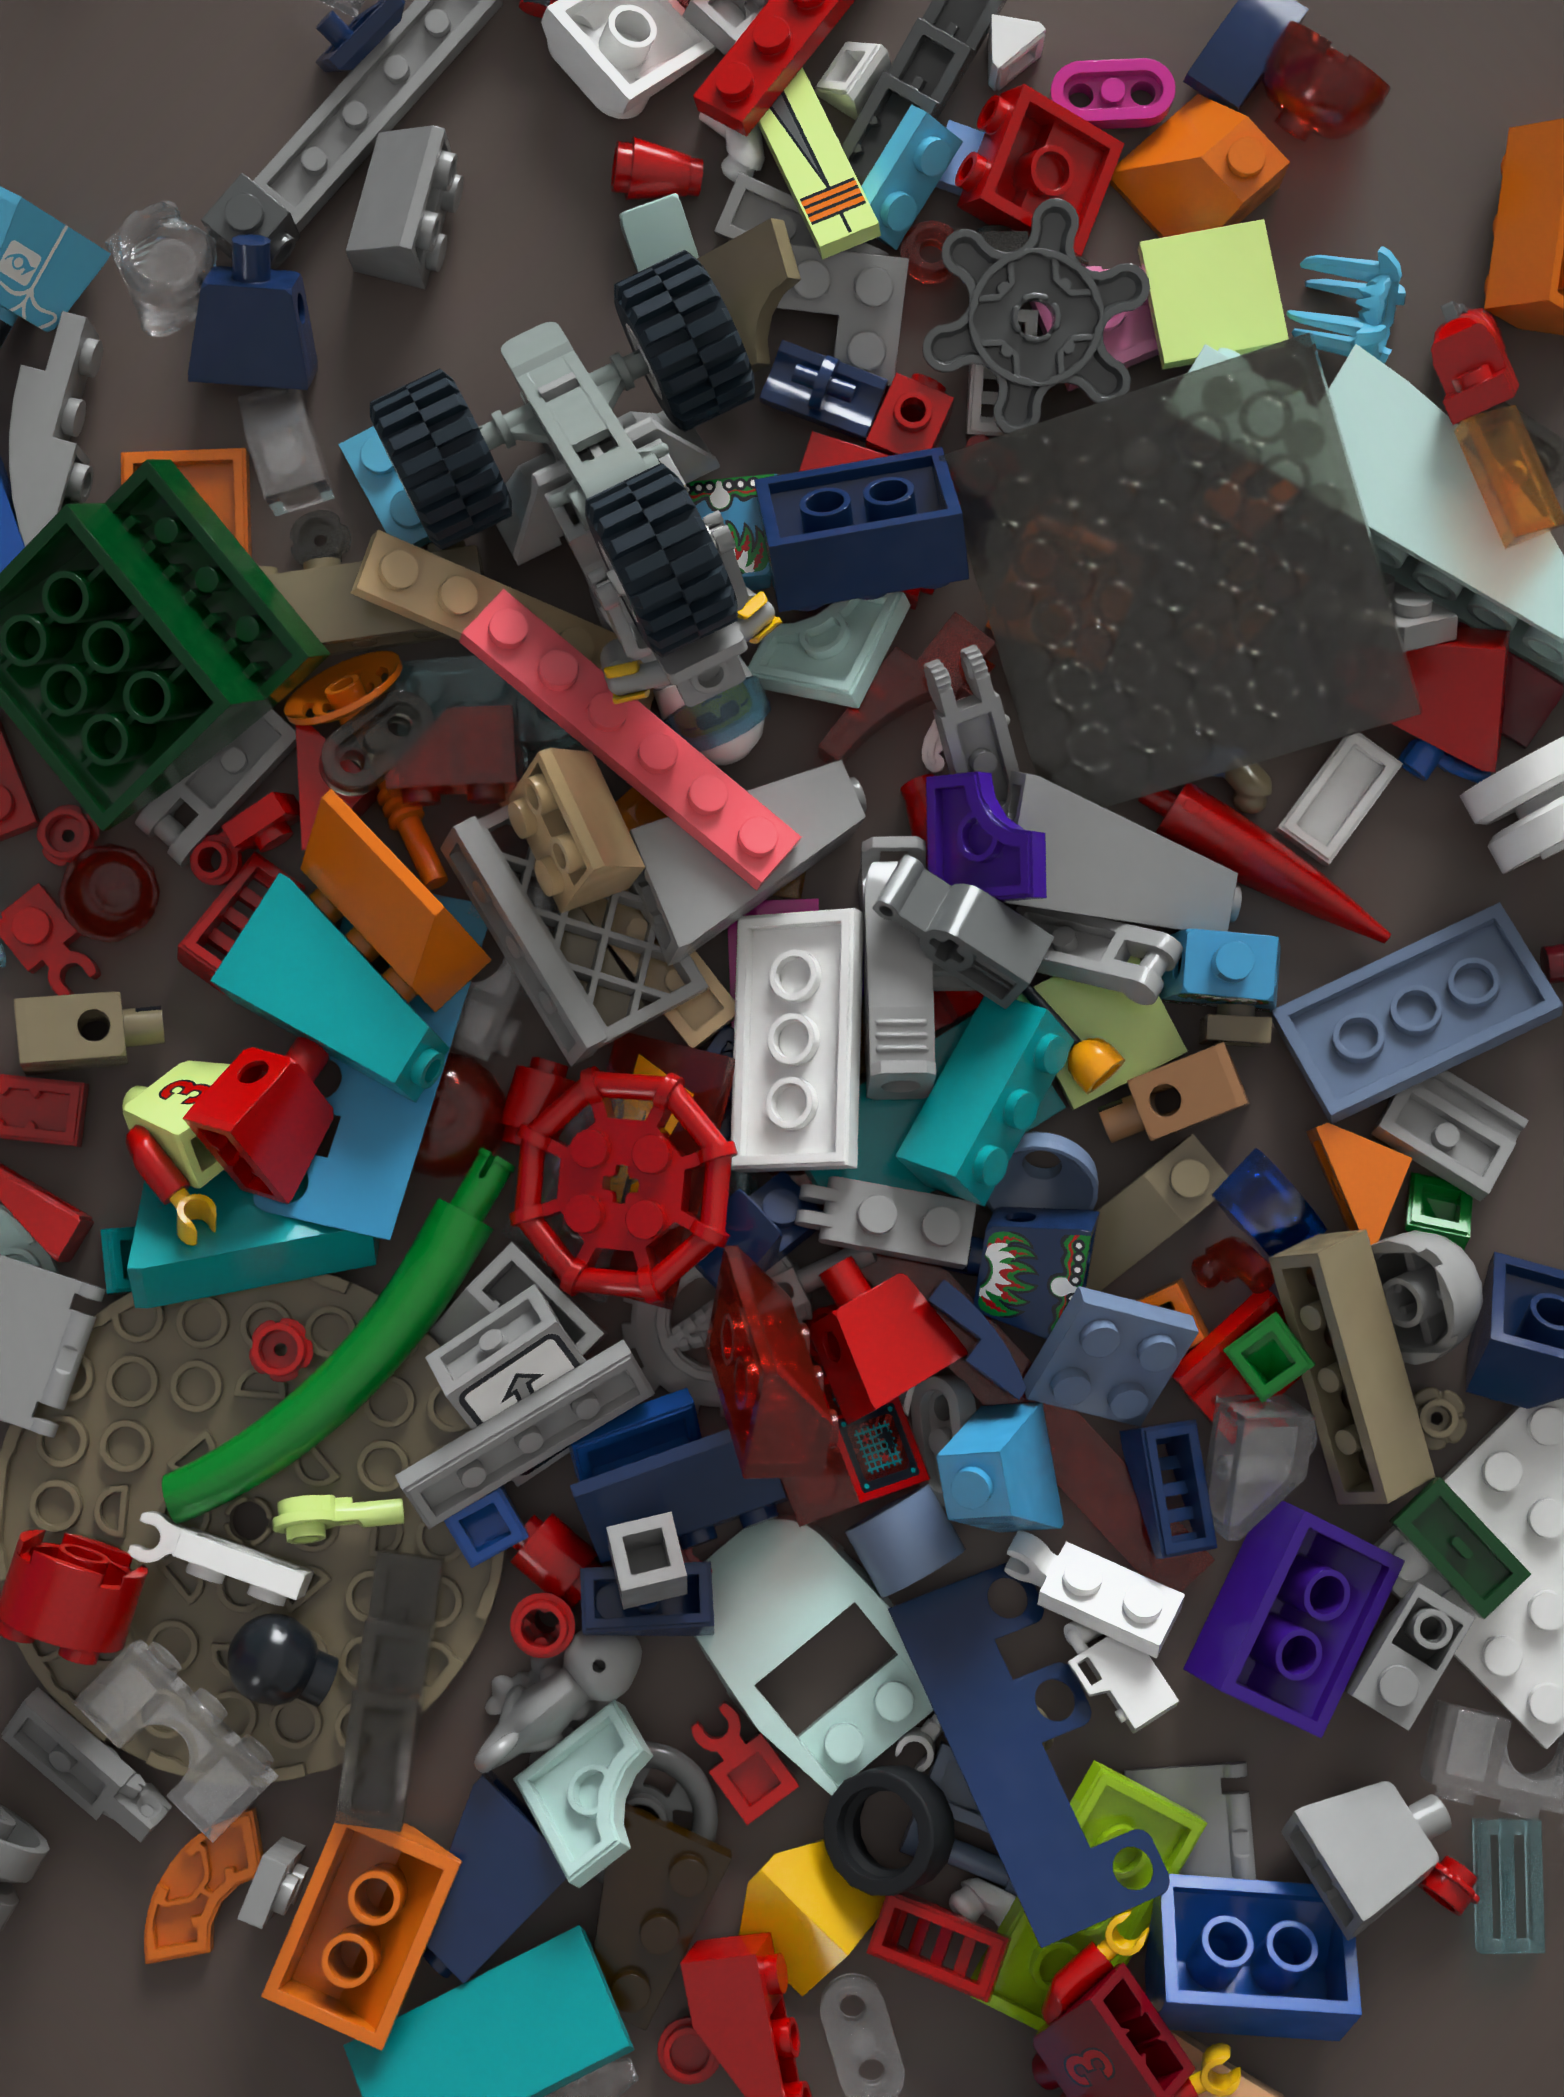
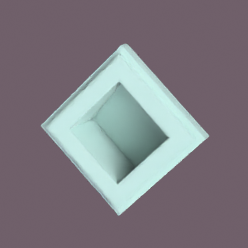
(656, 231)

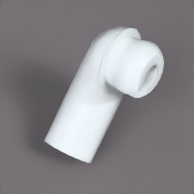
(745, 153)
(981, 1898)

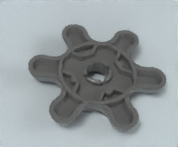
(1043, 273)

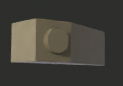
(1152, 1209)

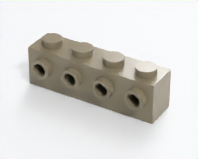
(1359, 1376)

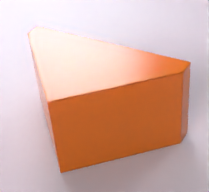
(1360, 1176)

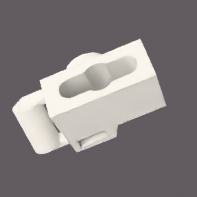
(1123, 1674)

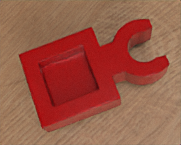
(41, 935)
(750, 1770)

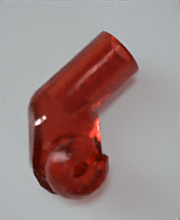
(1231, 1260)

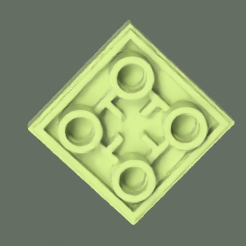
(1213, 291)
(1137, 1031)

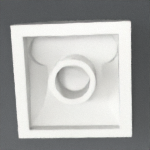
(623, 49)

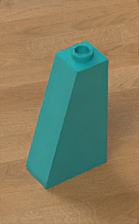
(320, 987)
(243, 1253)

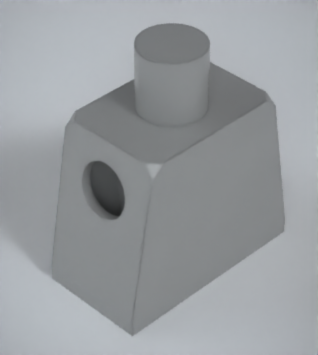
(1366, 1850)

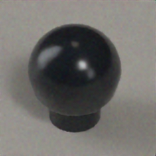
(279, 1661)

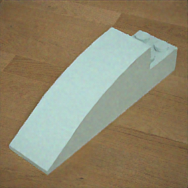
(1432, 516)

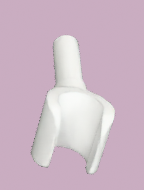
(925, 1735)

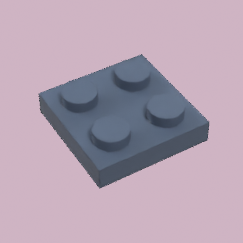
(1109, 1356)

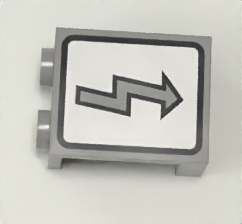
(505, 1361)

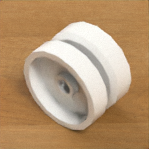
(1536, 794)

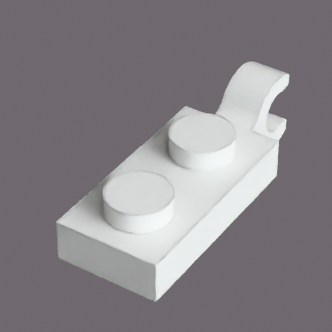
(215, 1557)
(1097, 1592)

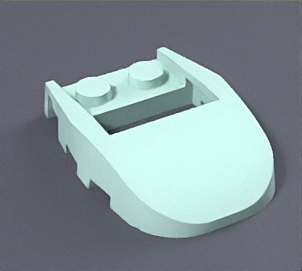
(772, 1596)

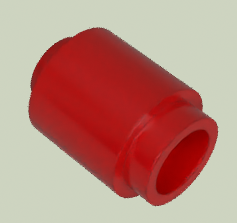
(531, 1093)
(554, 1557)

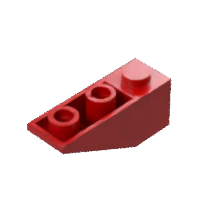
(741, 2012)

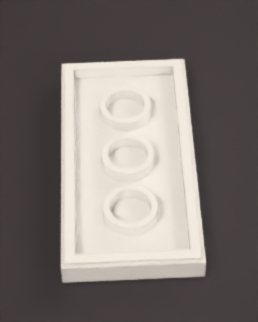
(797, 1041)

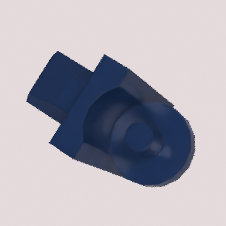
(823, 390)

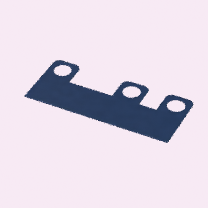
(1001, 1755)

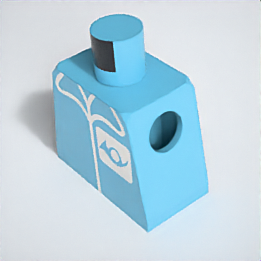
(40, 265)

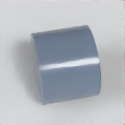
(905, 1540)

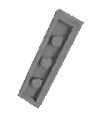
(525, 1434)

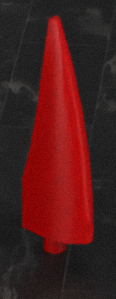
(1260, 859)

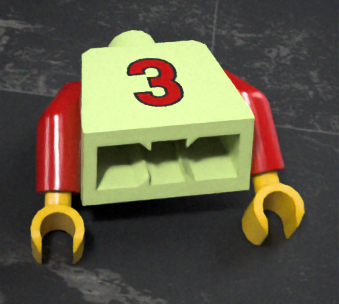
(167, 1149)

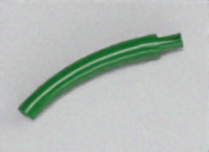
(364, 1359)

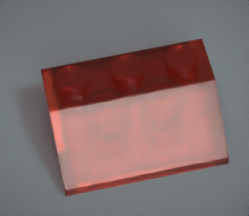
(767, 1375)

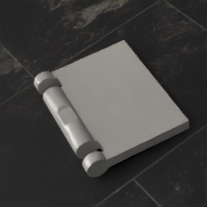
(39, 1341)
(1227, 1840)

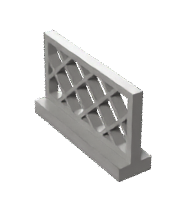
(537, 955)

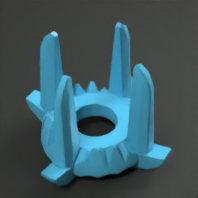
(1376, 298)

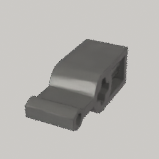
(965, 931)

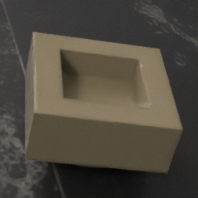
(1235, 1027)

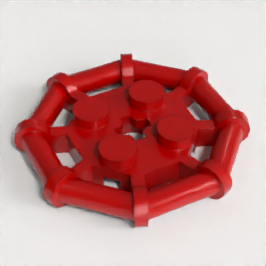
(593, 1207)

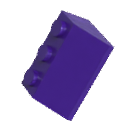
(1294, 1617)

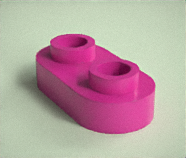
(1110, 90)

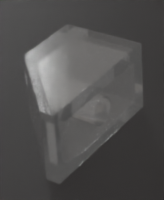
(284, 449)
(1255, 1458)

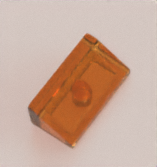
(1509, 475)

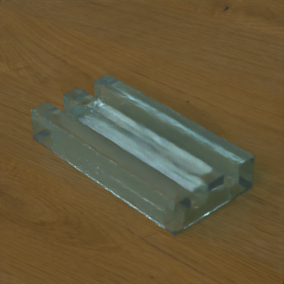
(1483, 1912)

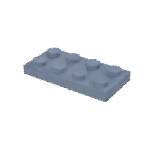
(1416, 1013)

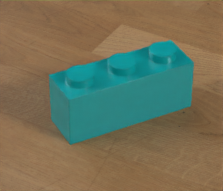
(985, 1099)

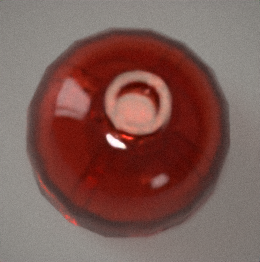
(1319, 86)
(461, 1120)

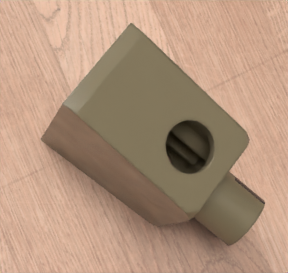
(53, 1025)

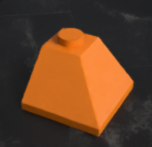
(1200, 170)

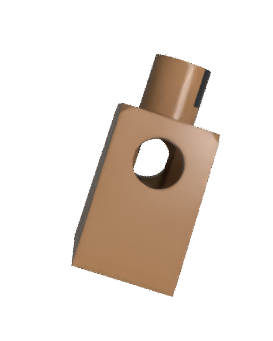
(1207, 1090)

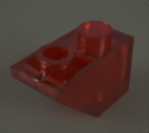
(460, 754)

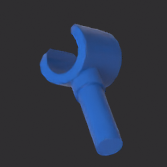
(1422, 758)

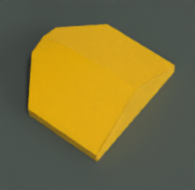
(808, 1911)

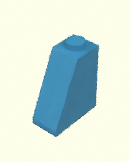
(1001, 1471)

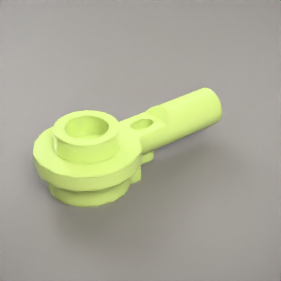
(309, 1516)

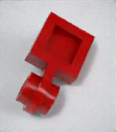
(259, 826)

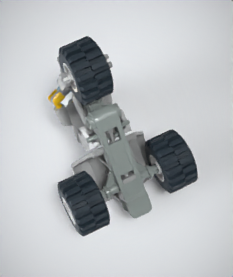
(613, 493)

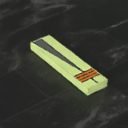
(817, 170)

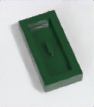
(1460, 1547)

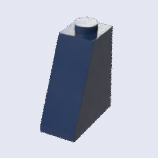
(499, 1883)

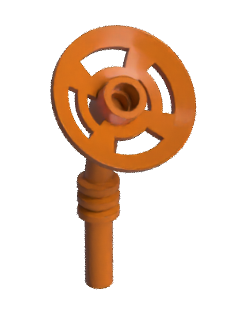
(346, 692)

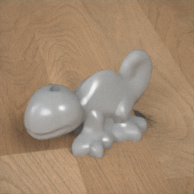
(556, 1696)

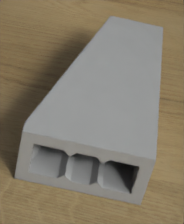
(1116, 867)
(697, 896)

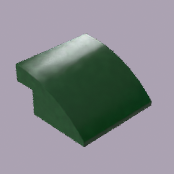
(142, 642)

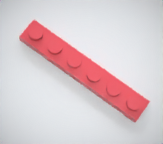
(630, 740)

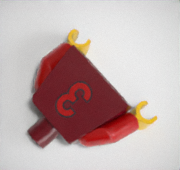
(1109, 2037)

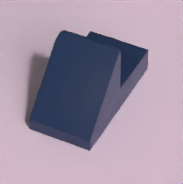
(762, 1225)

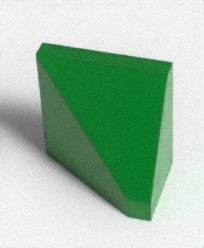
(1438, 1208)
(1269, 1356)

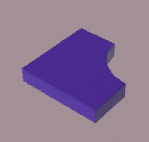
(977, 842)

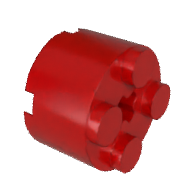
(70, 1595)

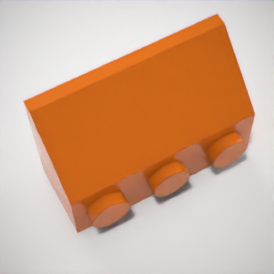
(1528, 231)
(387, 907)
(362, 1929)

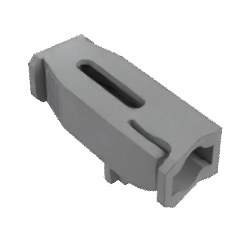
(897, 986)

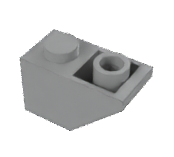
(1408, 1655)

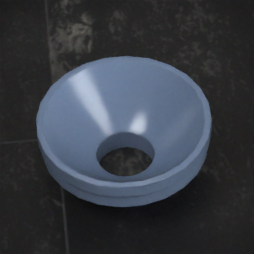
(1065, 1186)

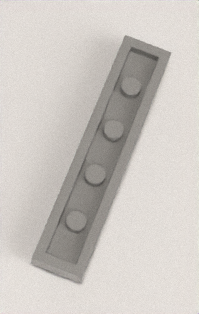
(370, 102)

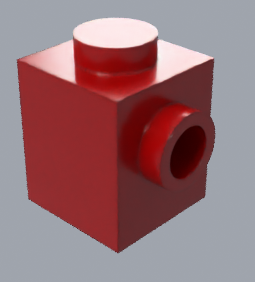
(911, 416)

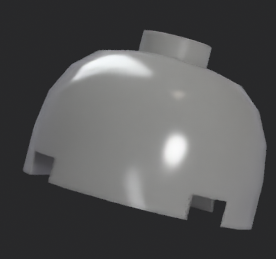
(1429, 1293)

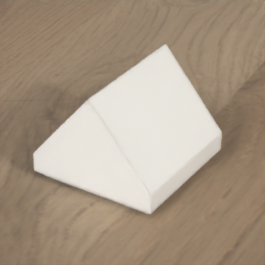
(1012, 48)
(853, 76)

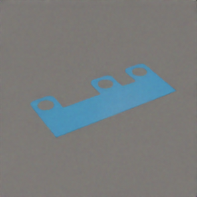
(377, 1132)

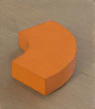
(195, 1887)

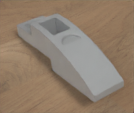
(45, 414)

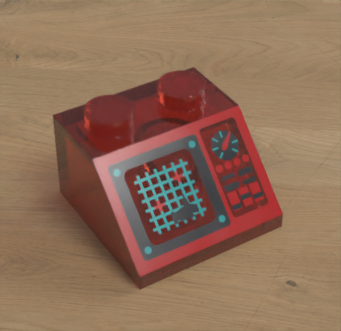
(869, 1463)

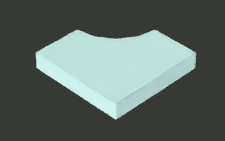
(833, 652)
(582, 1791)

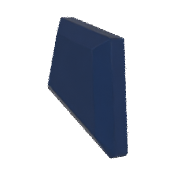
(355, 41)

